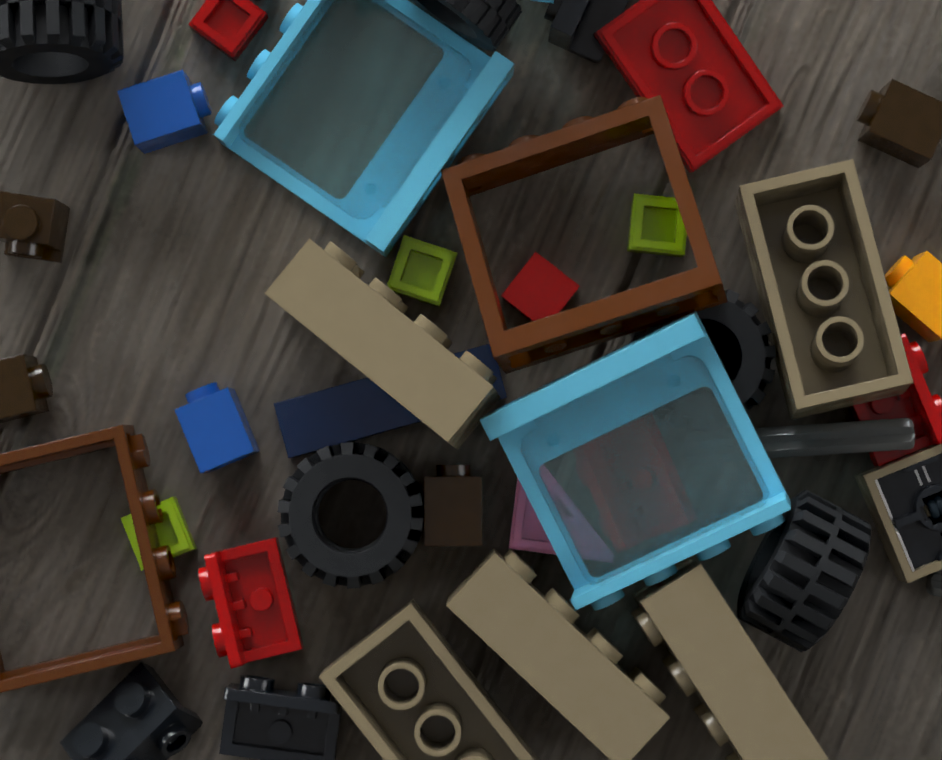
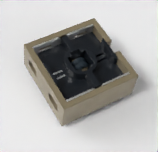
(907, 510)

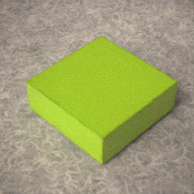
(656, 226)
(422, 271)
(170, 532)

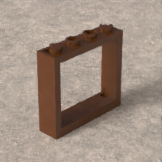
(608, 316)
(156, 559)

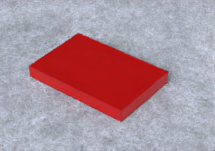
(696, 67)

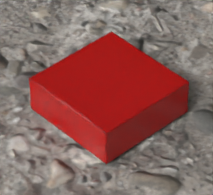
(228, 24)
(539, 289)

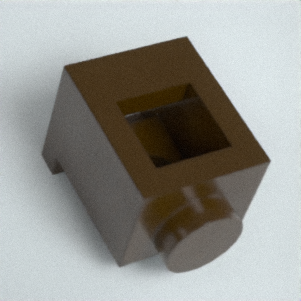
(33, 226)

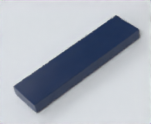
(352, 412)

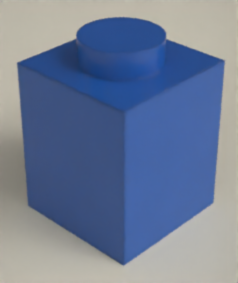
(165, 111)
(216, 427)

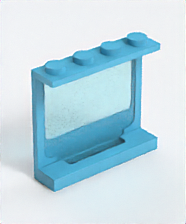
(362, 110)
(640, 462)

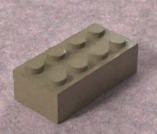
(822, 289)
(377, 338)
(558, 659)
(723, 668)
(419, 696)

